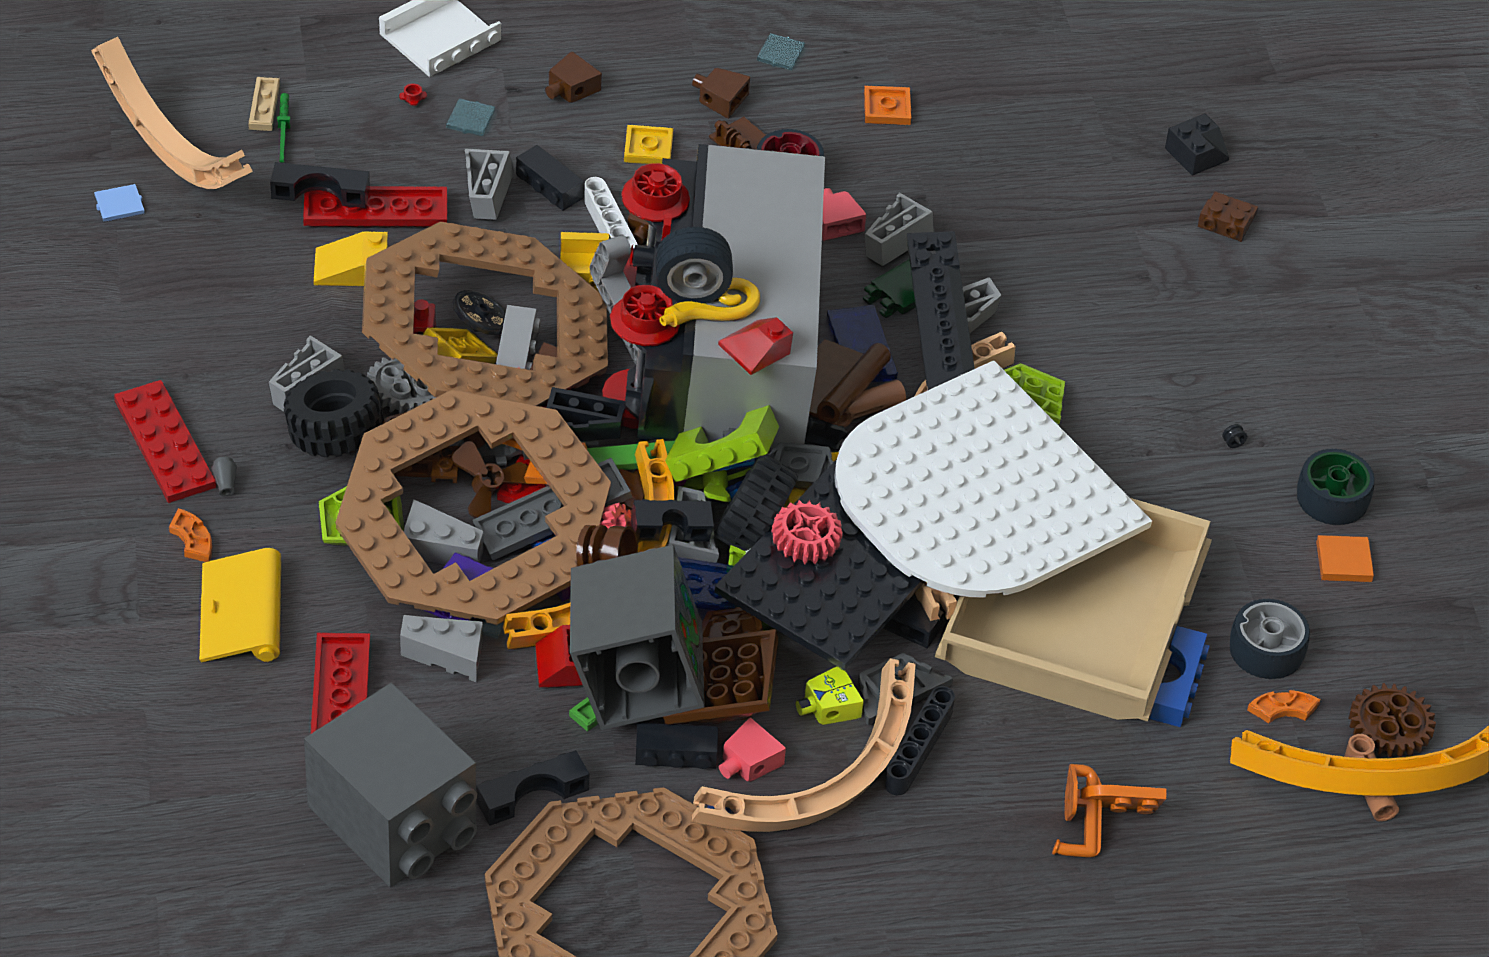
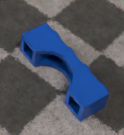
(1172, 697)

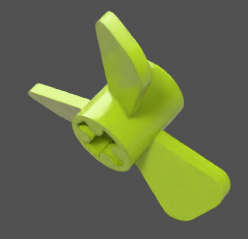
(713, 484)

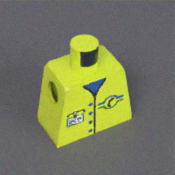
(831, 698)

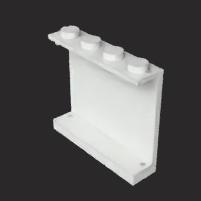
(437, 33)

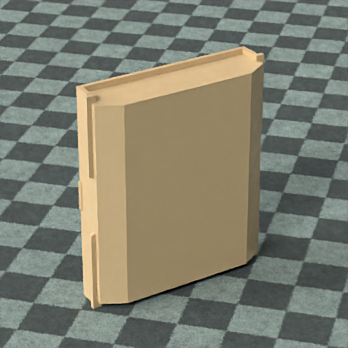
(1092, 631)

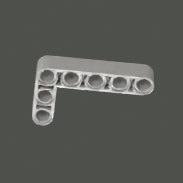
(609, 277)

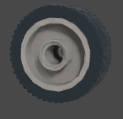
(694, 265)

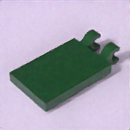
(894, 288)

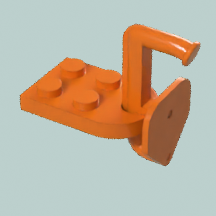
(1095, 797)

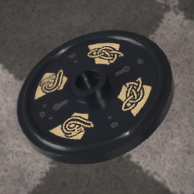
(479, 312)

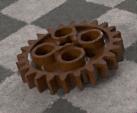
(1393, 719)

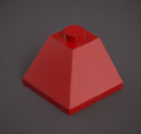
(759, 344)

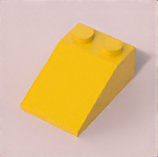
(344, 260)
(461, 344)

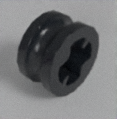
(1234, 436)

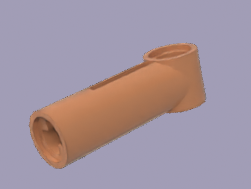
(874, 400)
(1381, 806)

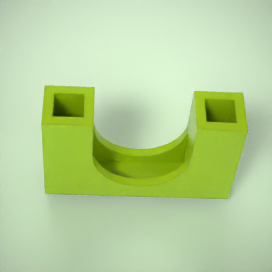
(694, 454)

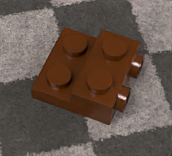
(1227, 216)

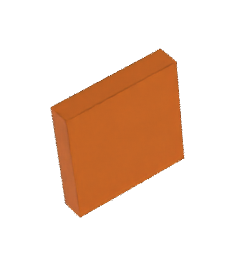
(887, 105)
(1344, 558)

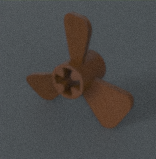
(469, 459)

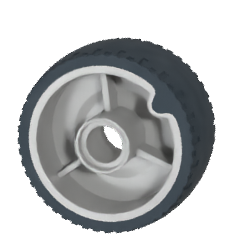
(1269, 638)

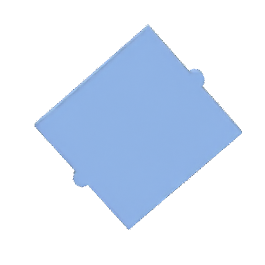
(119, 202)

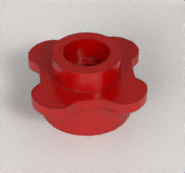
(413, 94)

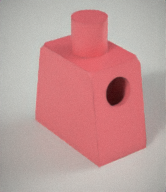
(841, 215)
(751, 752)

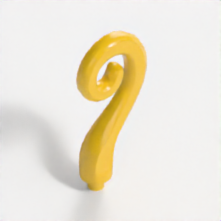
(689, 310)

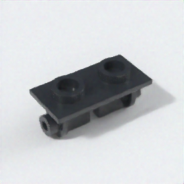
(824, 436)

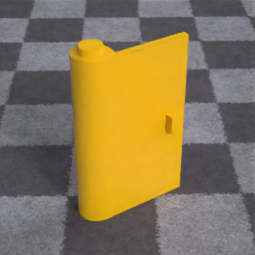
(241, 606)

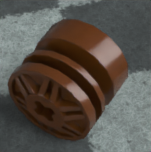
(602, 543)

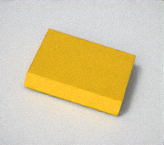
(648, 144)

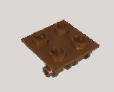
(737, 134)

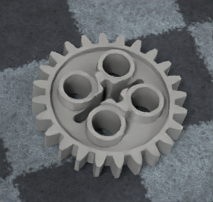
(397, 387)

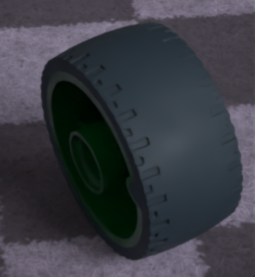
(1335, 486)

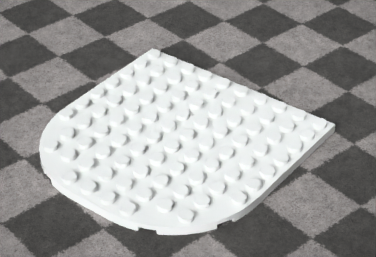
(979, 489)

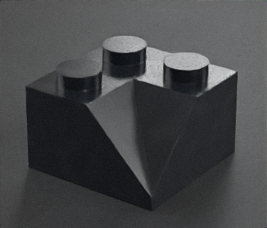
(1197, 144)

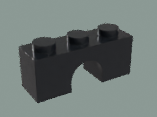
(691, 517)

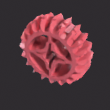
(805, 538)

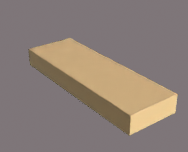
(264, 104)

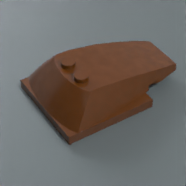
(736, 666)

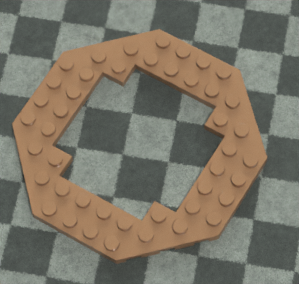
(390, 313)
(431, 427)
(664, 818)

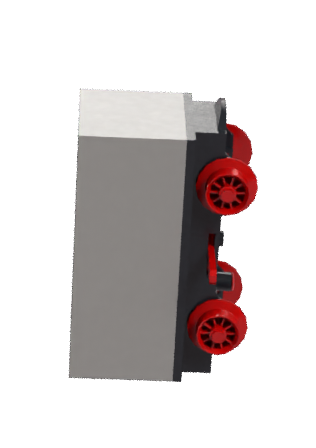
(772, 220)

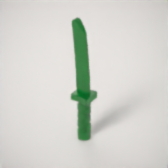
(283, 122)

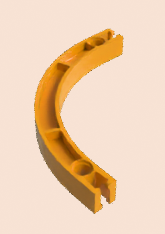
(654, 488)
(1363, 775)

